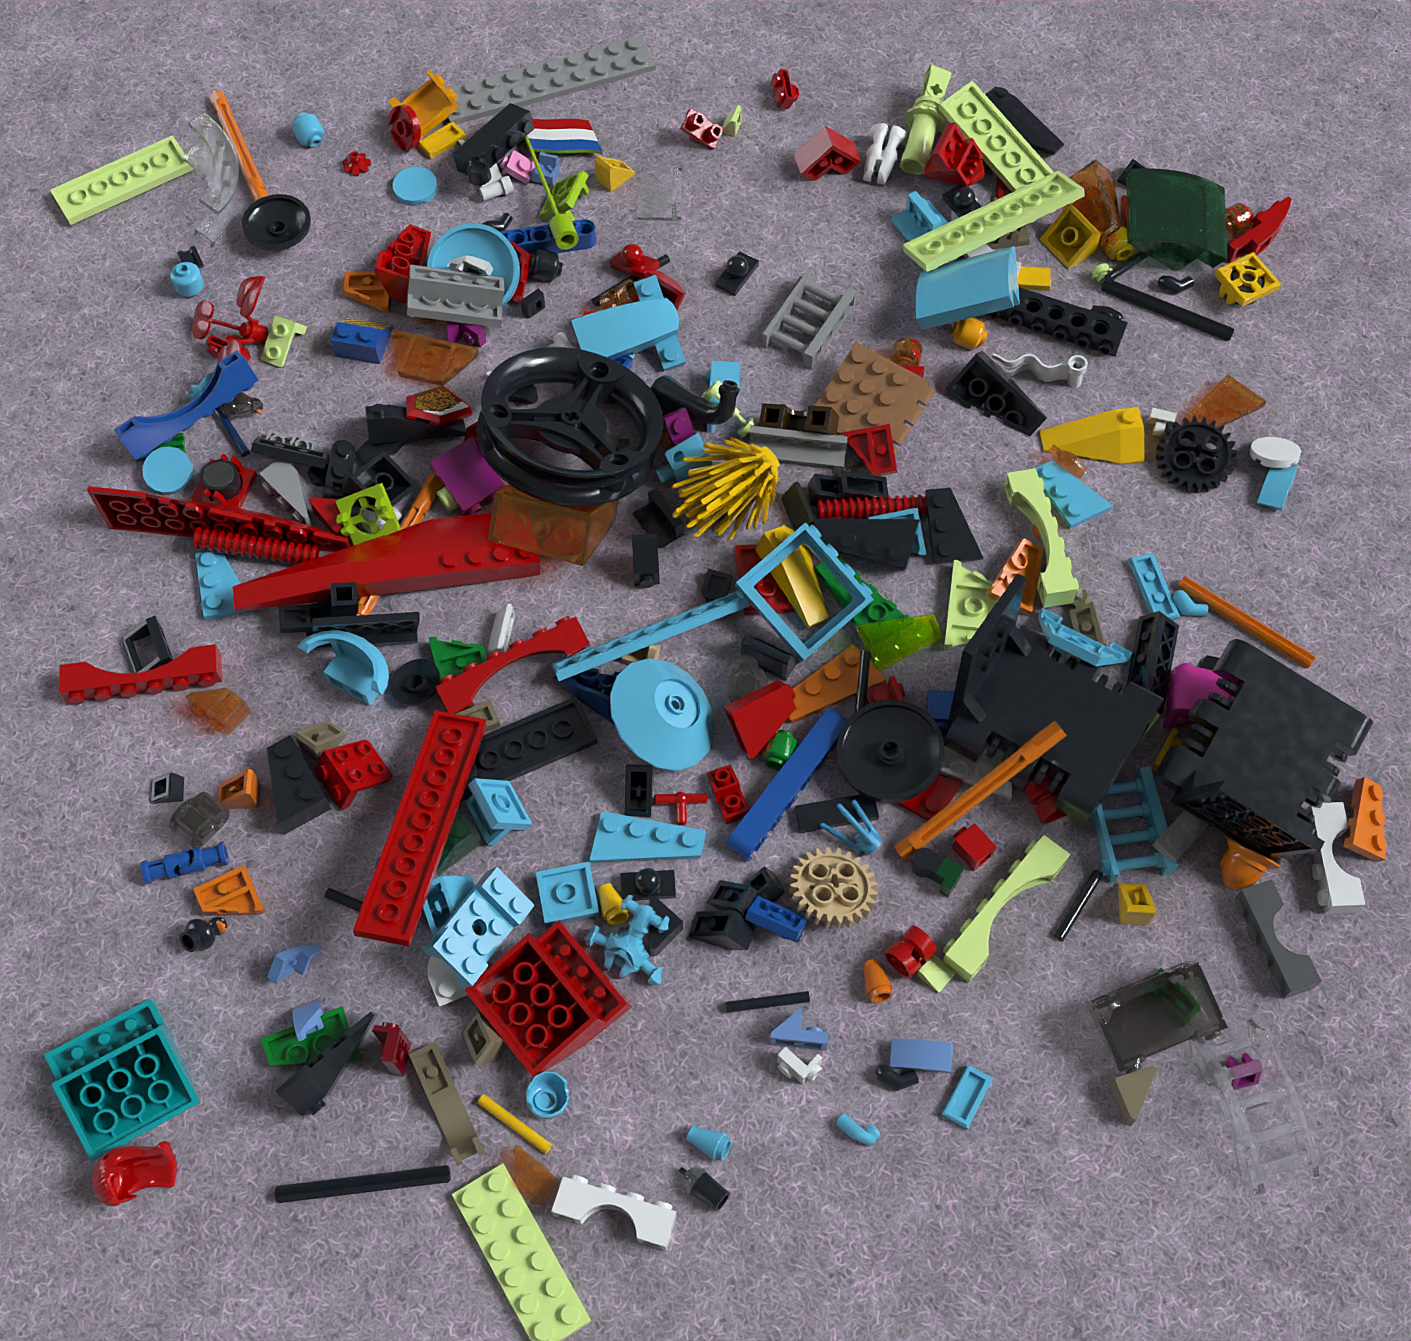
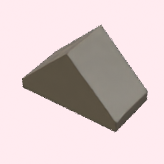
(319, 738)
(483, 1040)
(1131, 1092)

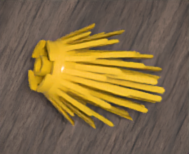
(734, 485)

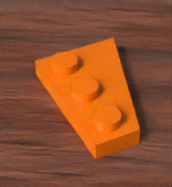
(1368, 821)

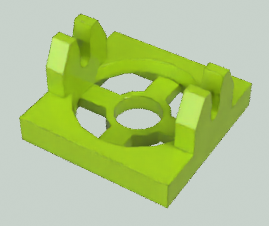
(572, 187)
(382, 509)

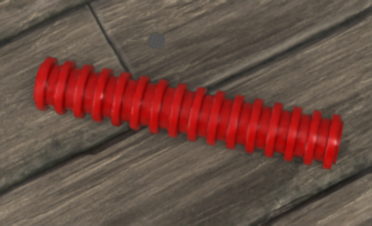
(868, 508)
(253, 547)

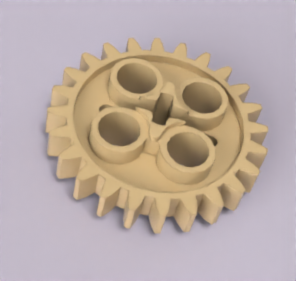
(833, 888)

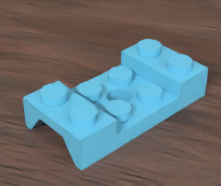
(497, 908)

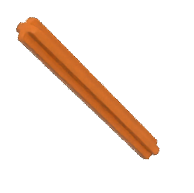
(1246, 622)

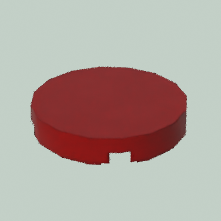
(405, 127)

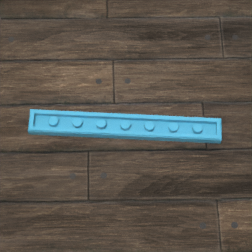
(649, 635)

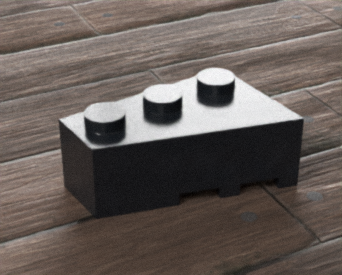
(293, 786)

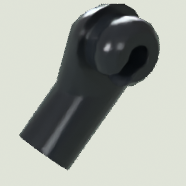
(501, 224)
(1174, 285)
(1107, 311)
(894, 1080)

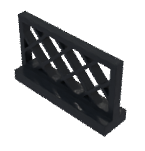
(375, 628)

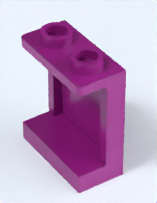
(467, 476)

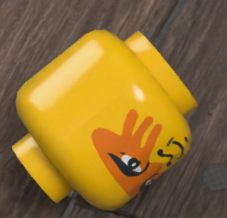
(1117, 246)

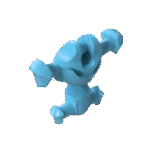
(627, 947)

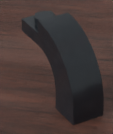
(339, 603)

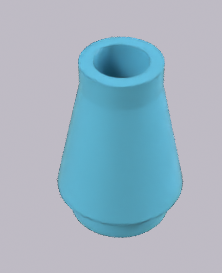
(710, 1142)

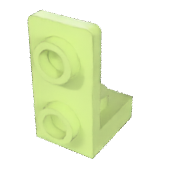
(280, 339)

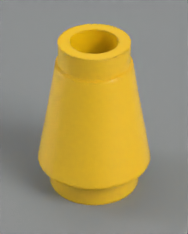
(611, 905)

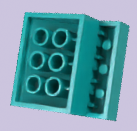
(121, 1079)

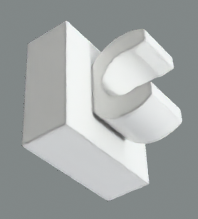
(1161, 419)

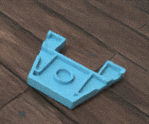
(1079, 645)

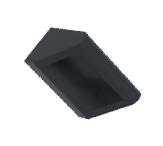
(146, 628)
(769, 657)

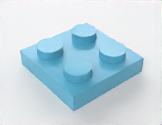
(567, 893)

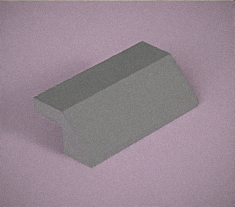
(455, 296)

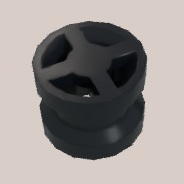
(191, 256)

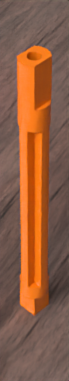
(243, 155)
(414, 516)
(979, 791)

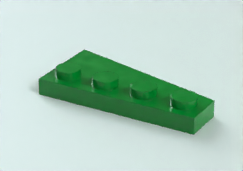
(875, 611)

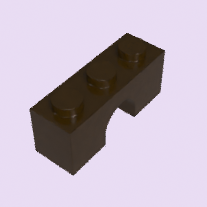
(815, 420)

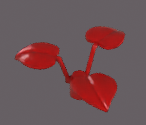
(250, 330)

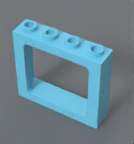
(828, 556)

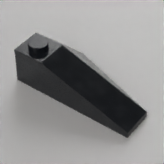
(990, 389)
(390, 424)
(316, 1080)

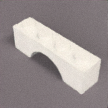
(1338, 890)
(579, 1200)

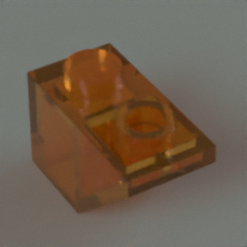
(220, 706)

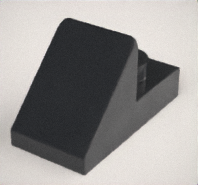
(732, 897)

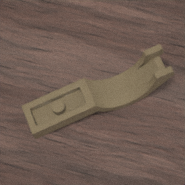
(446, 1103)

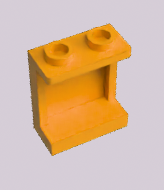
(430, 102)

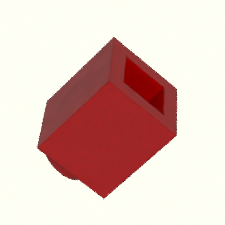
(973, 846)

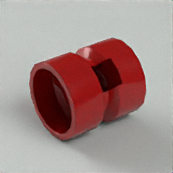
(1045, 801)
(913, 949)

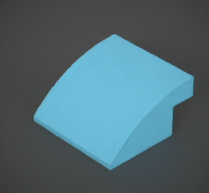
(967, 288)

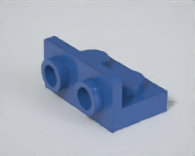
(776, 919)

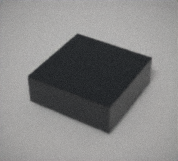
(533, 303)

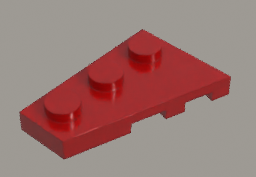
(767, 587)

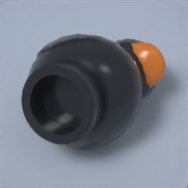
(200, 934)

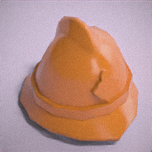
(1243, 866)

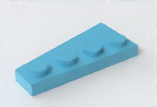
(632, 838)

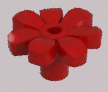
(356, 163)

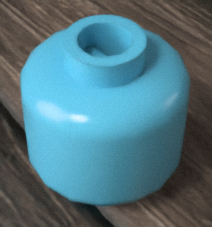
(308, 130)
(187, 279)

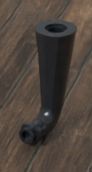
(675, 396)

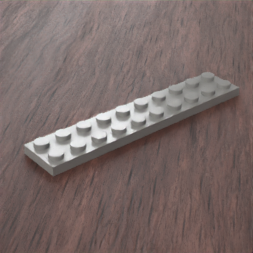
(552, 79)

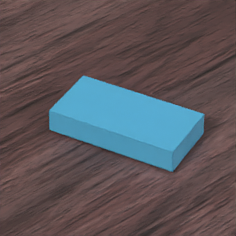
(967, 1097)

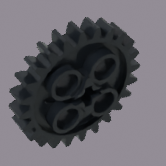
(1199, 434)

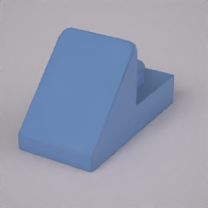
(790, 1034)

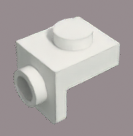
(792, 1066)

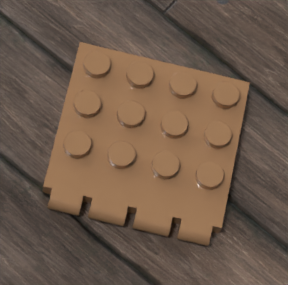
(874, 393)

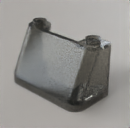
(1156, 1014)

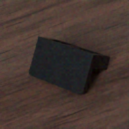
(658, 519)

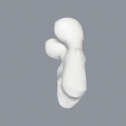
(883, 160)

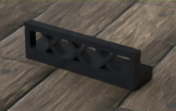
(1146, 654)

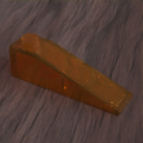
(1100, 198)

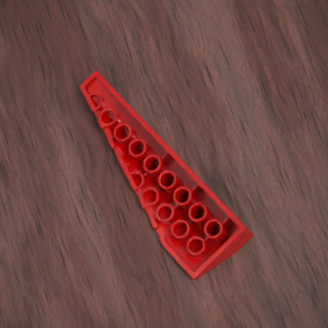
(179, 517)

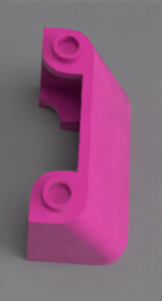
(1185, 687)

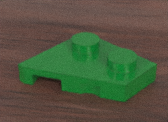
(455, 655)

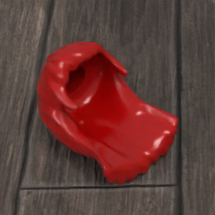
(131, 1169)

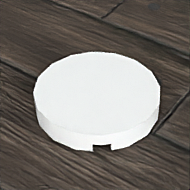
(1275, 452)

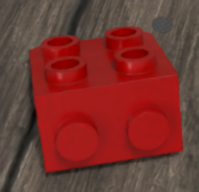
(350, 770)

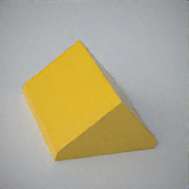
(1071, 237)

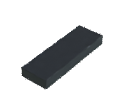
(290, 452)
(813, 814)

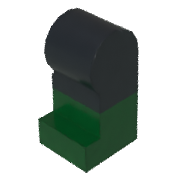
(937, 868)

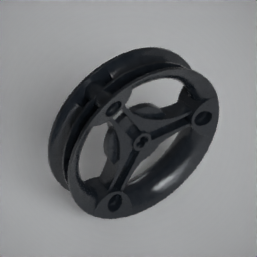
(568, 426)

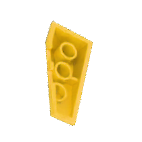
(1105, 436)
(796, 577)

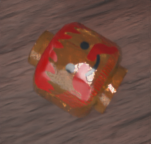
(1238, 219)
(906, 352)

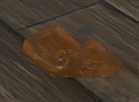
(532, 1176)

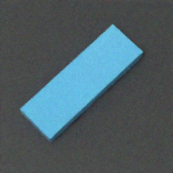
(1153, 585)

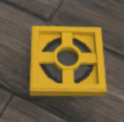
(1246, 280)

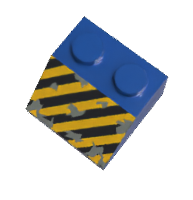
(360, 340)

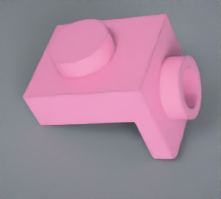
(517, 166)

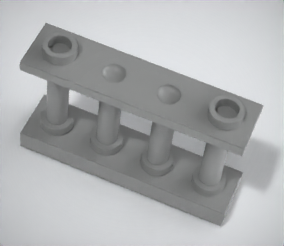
(821, 335)

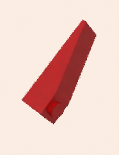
(394, 263)

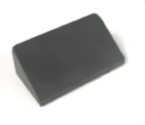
(797, 506)

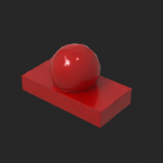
(633, 262)

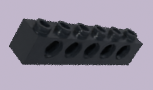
(1065, 322)

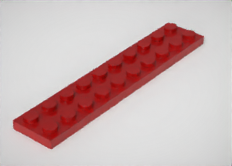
(420, 829)

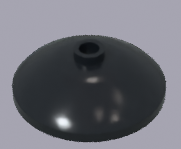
(275, 214)

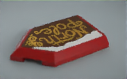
(437, 406)

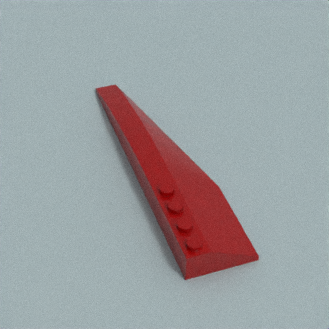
(411, 559)

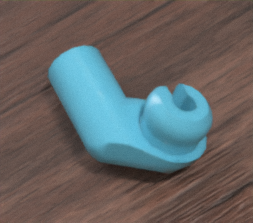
(1187, 606)
(856, 1132)

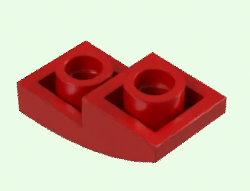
(728, 793)

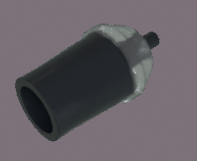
(704, 1187)

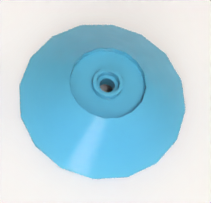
(650, 725)

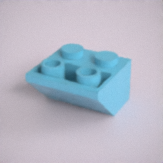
(444, 898)

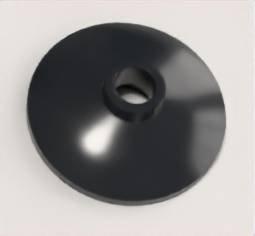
(409, 676)

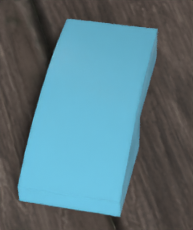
(1276, 487)

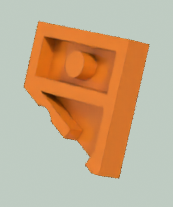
(366, 289)
(229, 894)

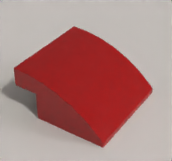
(547, 998)

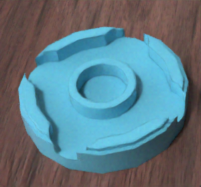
(415, 186)
(167, 470)

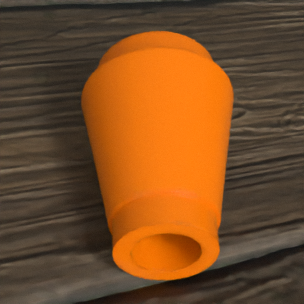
(876, 982)

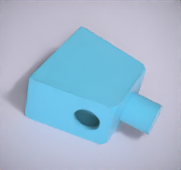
(676, 467)

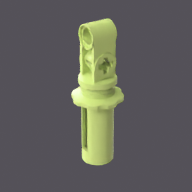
(925, 120)

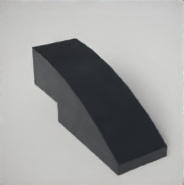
(846, 486)

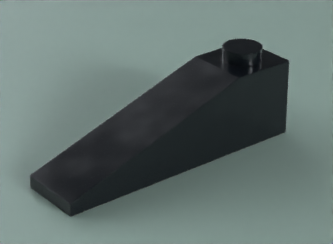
(1024, 121)

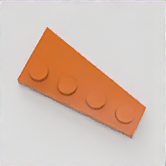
(832, 684)

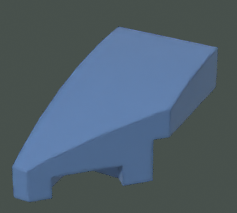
(549, 167)
(294, 958)
(307, 1018)

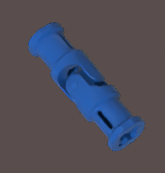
(181, 863)

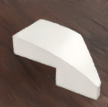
(463, 263)

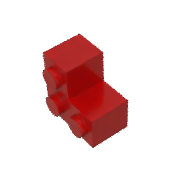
(826, 151)

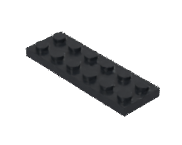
(532, 743)

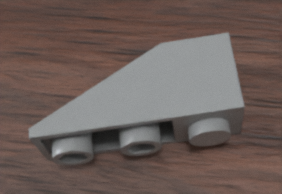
(285, 484)

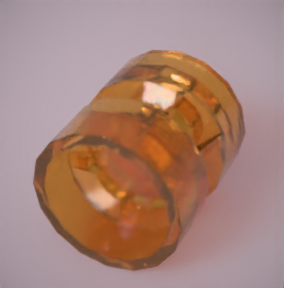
(621, 295)

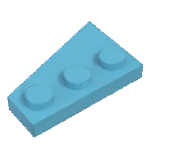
(1070, 496)
(216, 585)

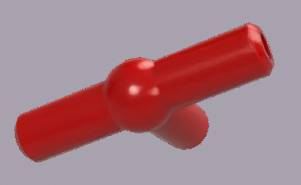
(680, 799)

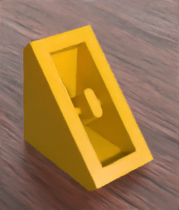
(611, 172)
(1135, 904)

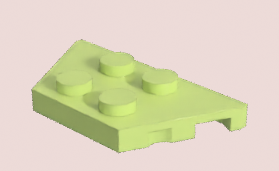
(966, 605)

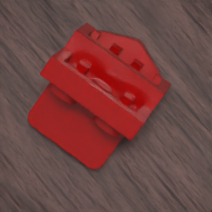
(955, 159)

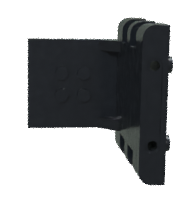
(1014, 691)
(1263, 754)

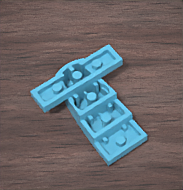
(634, 327)

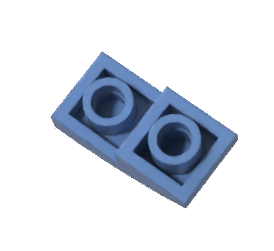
(921, 1055)

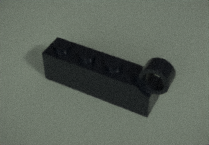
(492, 143)

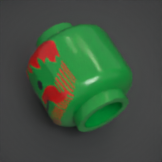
(779, 749)

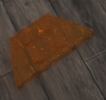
(430, 358)

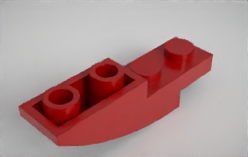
(1262, 233)

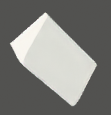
(501, 630)

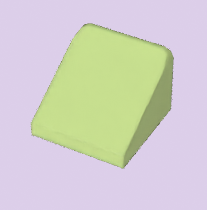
(732, 121)

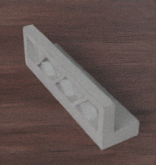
(801, 447)

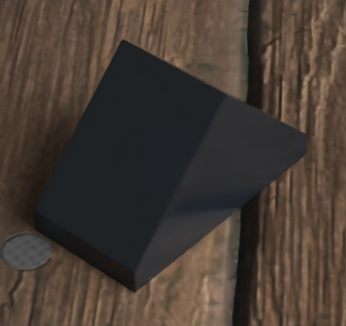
(638, 790)
(659, 940)

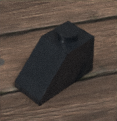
(645, 560)
(723, 929)

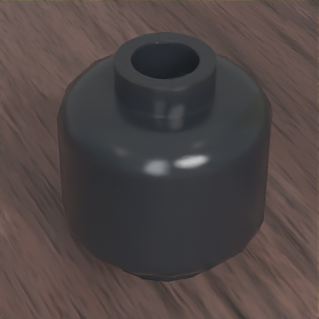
(545, 265)

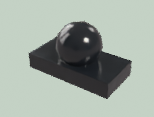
(961, 200)
(737, 272)
(648, 883)

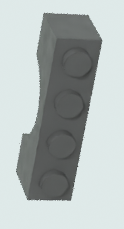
(1290, 971)

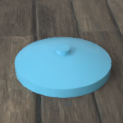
(483, 243)

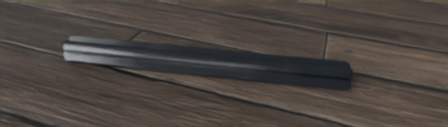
(1168, 309)
(362, 1184)

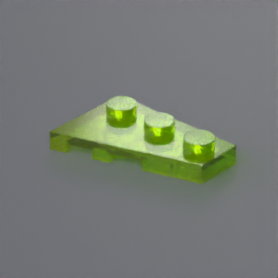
(898, 638)

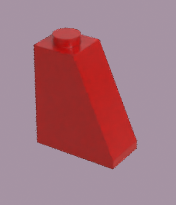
(760, 715)

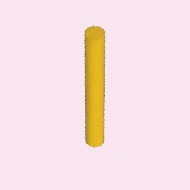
(514, 1123)

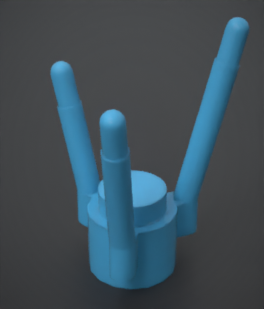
(866, 838)

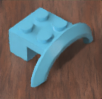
(357, 666)

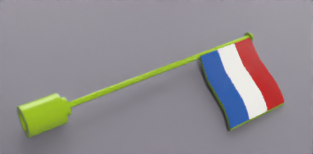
(561, 137)

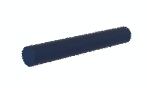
(231, 431)

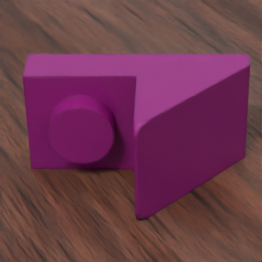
(470, 333)
(678, 426)

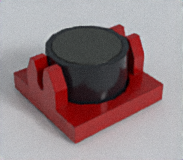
(222, 482)

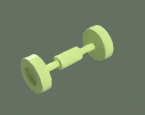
(745, 428)

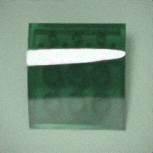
(1176, 217)

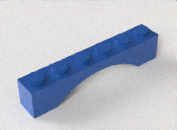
(229, 379)

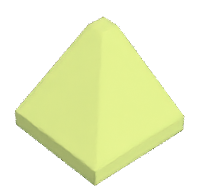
(936, 973)

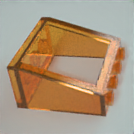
(549, 528)

